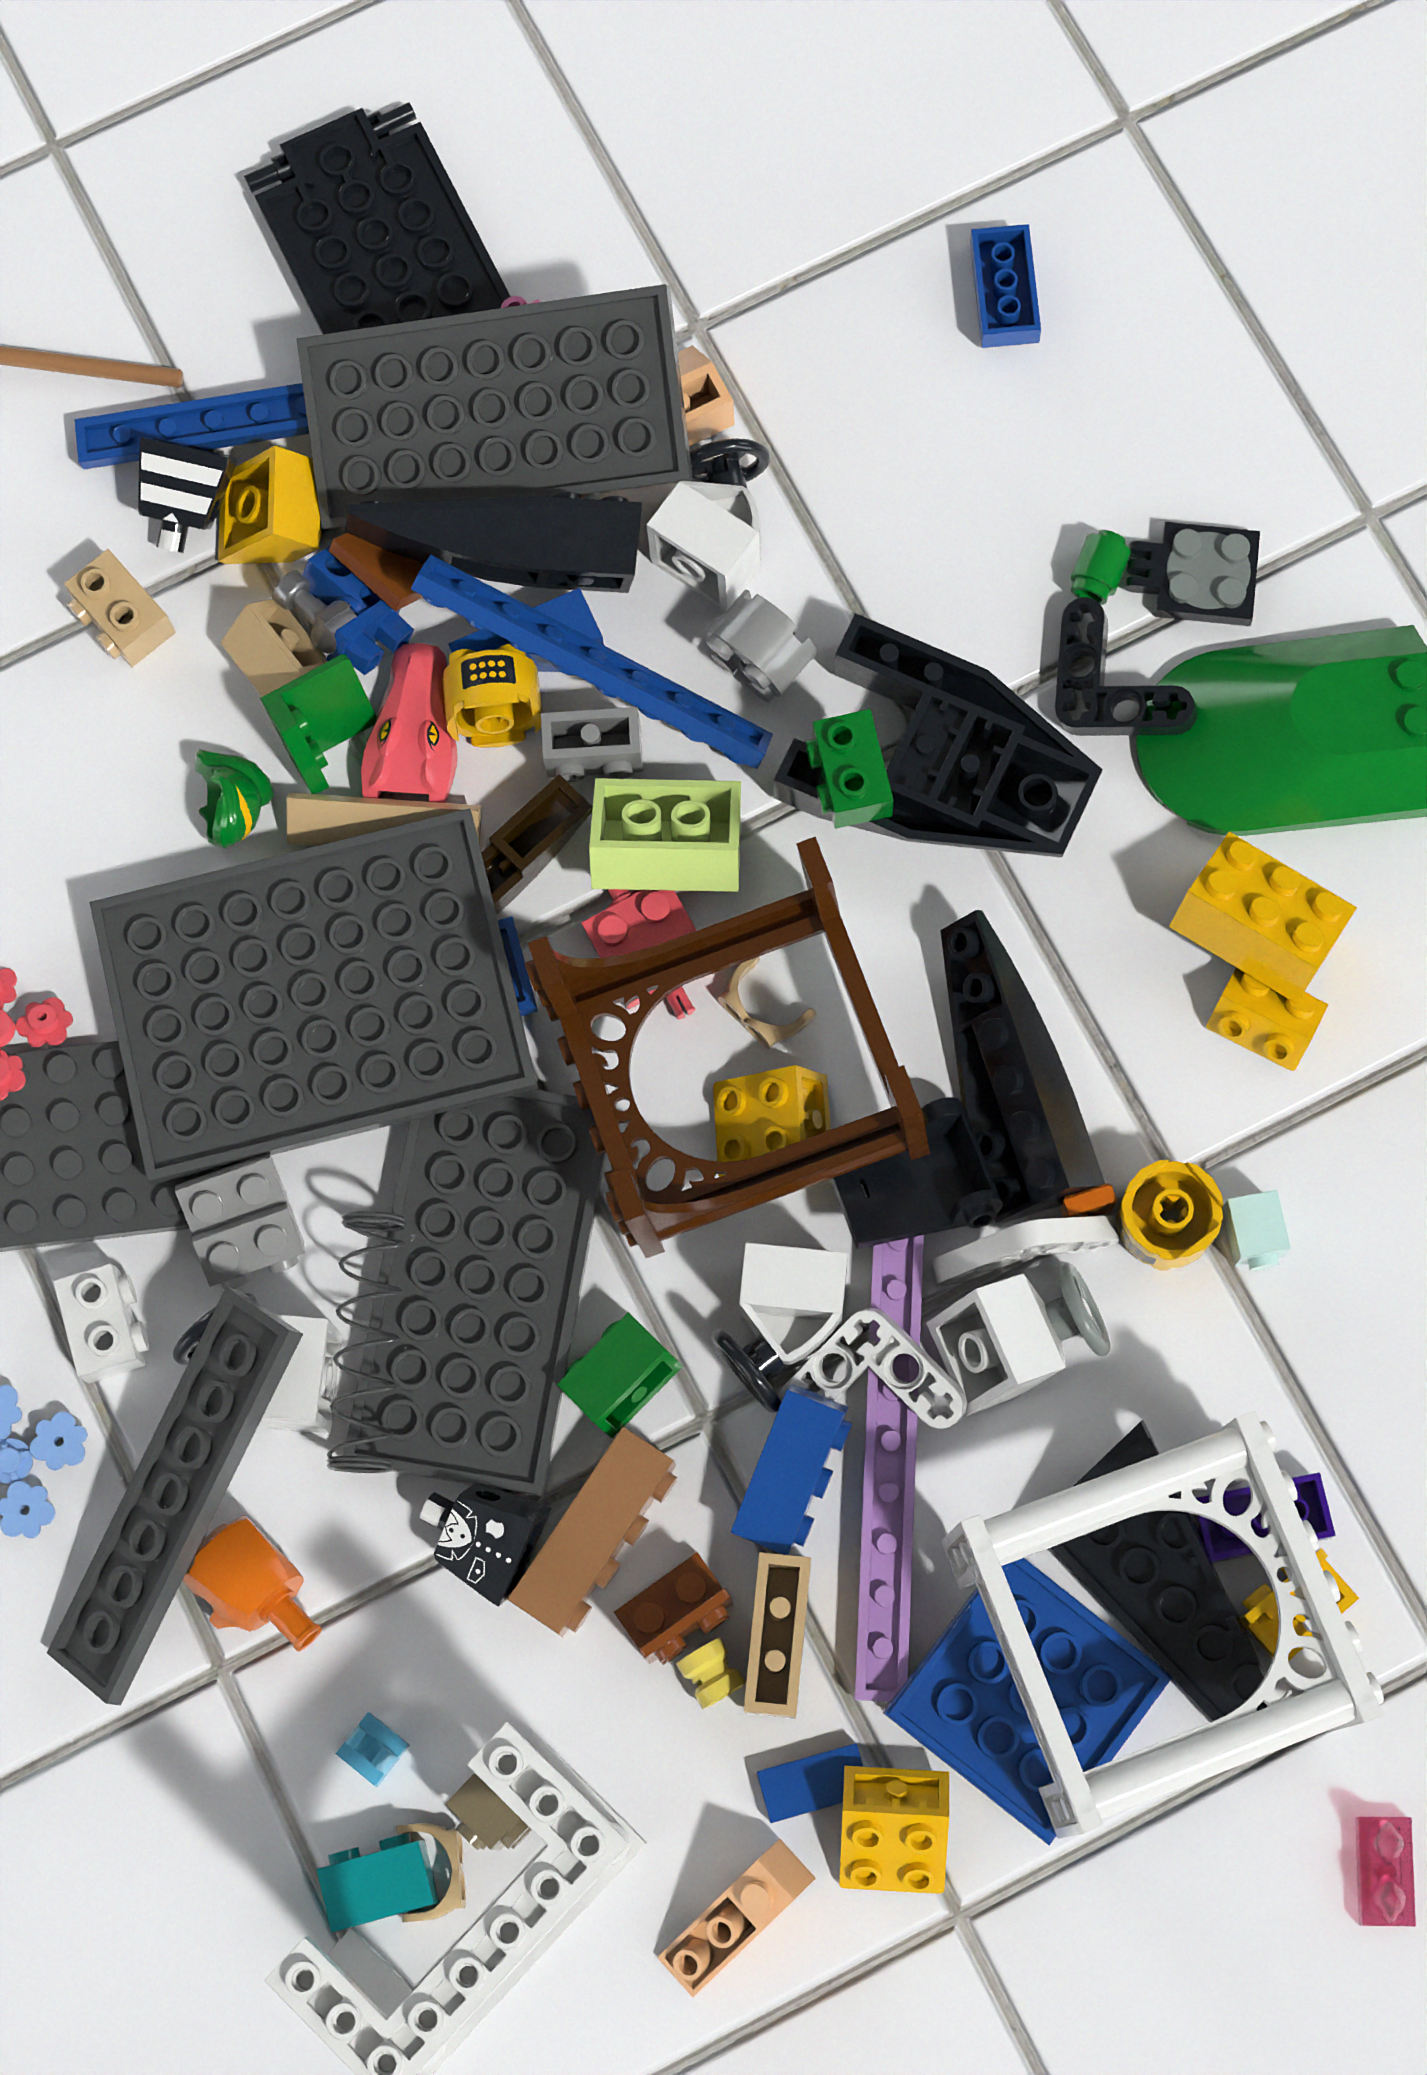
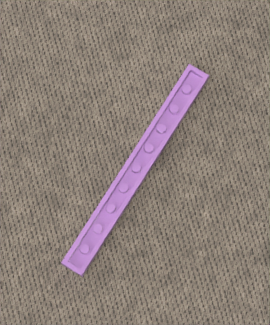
(889, 1484)

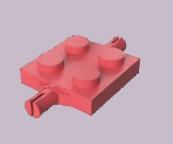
(637, 923)

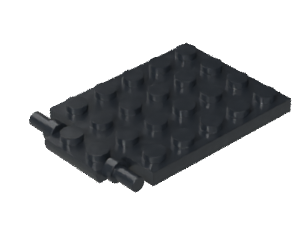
(374, 225)

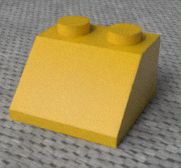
(270, 510)

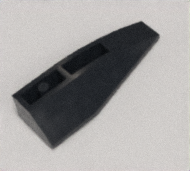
(513, 540)
(1012, 1077)

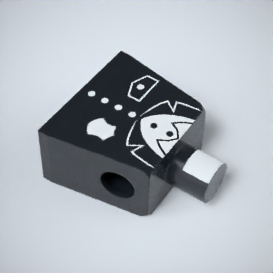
(486, 1537)

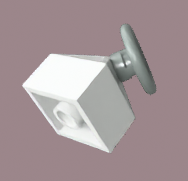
(1009, 1340)

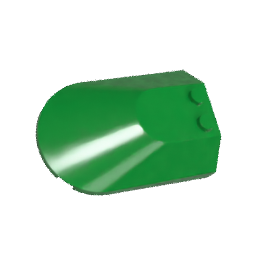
(1297, 735)

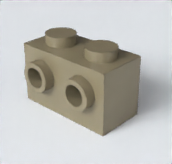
(486, 1817)

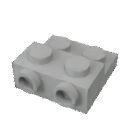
(241, 1221)

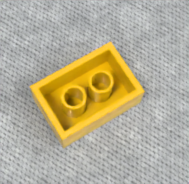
(1262, 917)

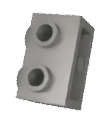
(592, 743)

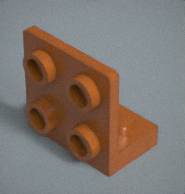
(674, 1610)

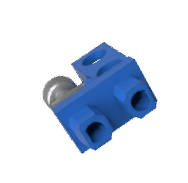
(352, 613)

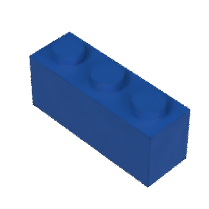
(792, 1470)

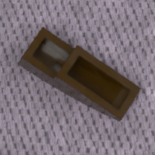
(532, 839)

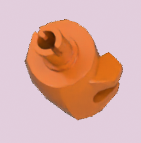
(249, 1583)

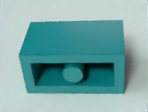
(377, 1884)

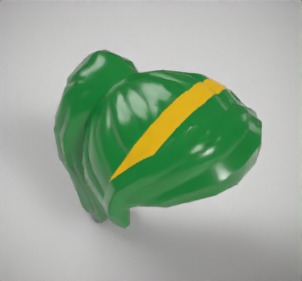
(234, 796)

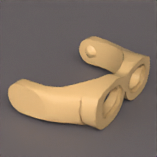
(762, 1032)
(456, 1894)

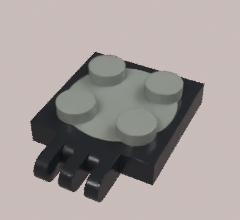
(1198, 573)

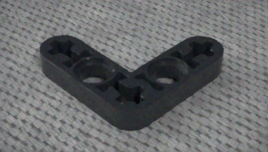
(1103, 699)

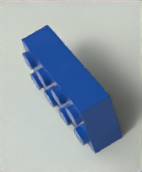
(1005, 286)

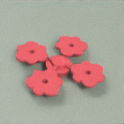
(41, 1024)

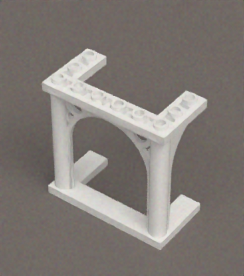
(1234, 1454)
(389, 2027)

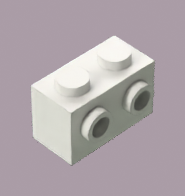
(101, 1322)

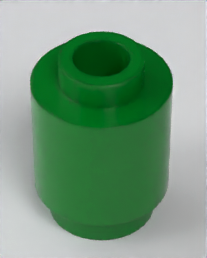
(1100, 566)

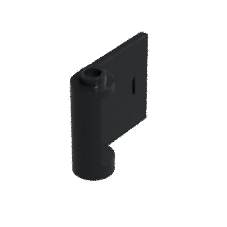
(924, 1194)

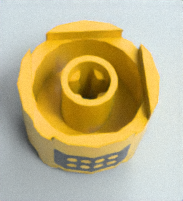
(491, 696)
(1168, 1187)

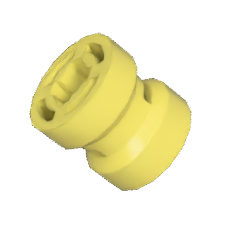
(710, 1672)

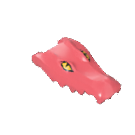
(410, 736)

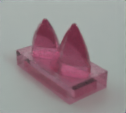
(1385, 1871)

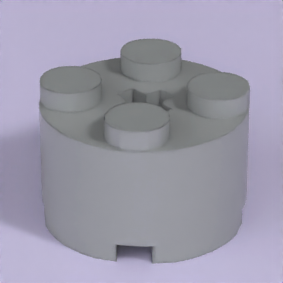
(760, 644)

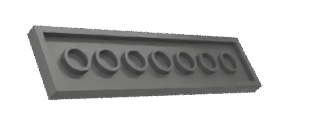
(173, 1495)

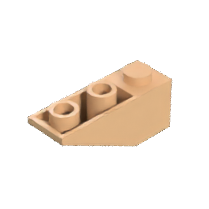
(736, 1917)

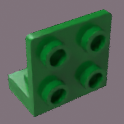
(319, 714)

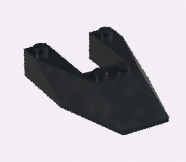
(972, 761)

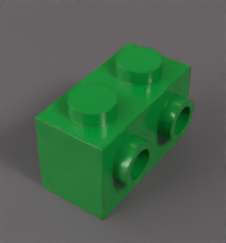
(851, 769)
(619, 1375)

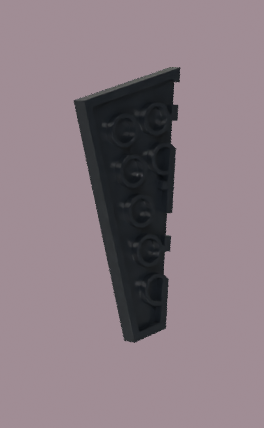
(1167, 1592)

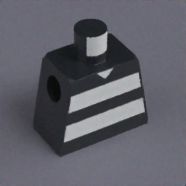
(181, 488)

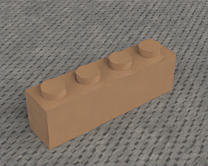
(593, 1533)

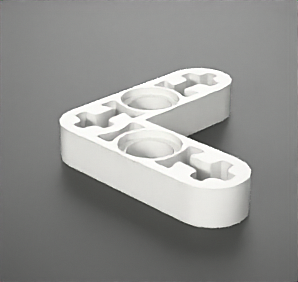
(1021, 1241)
(880, 1359)

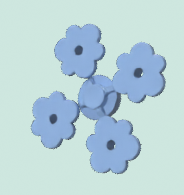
(17, 1463)

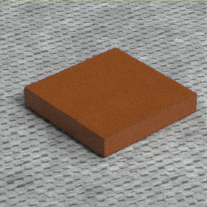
(379, 569)

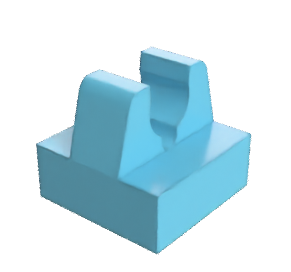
(372, 1749)

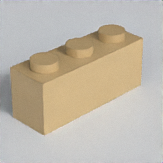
(777, 1635)

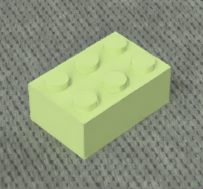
(665, 835)

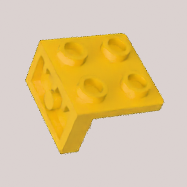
(769, 1111)
(894, 1829)

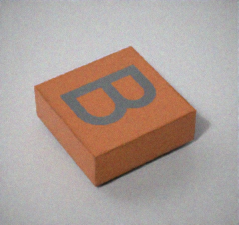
(1089, 1202)

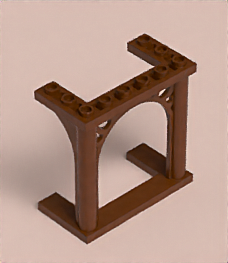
(590, 989)

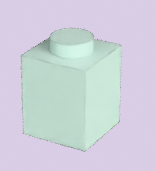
(1256, 1230)

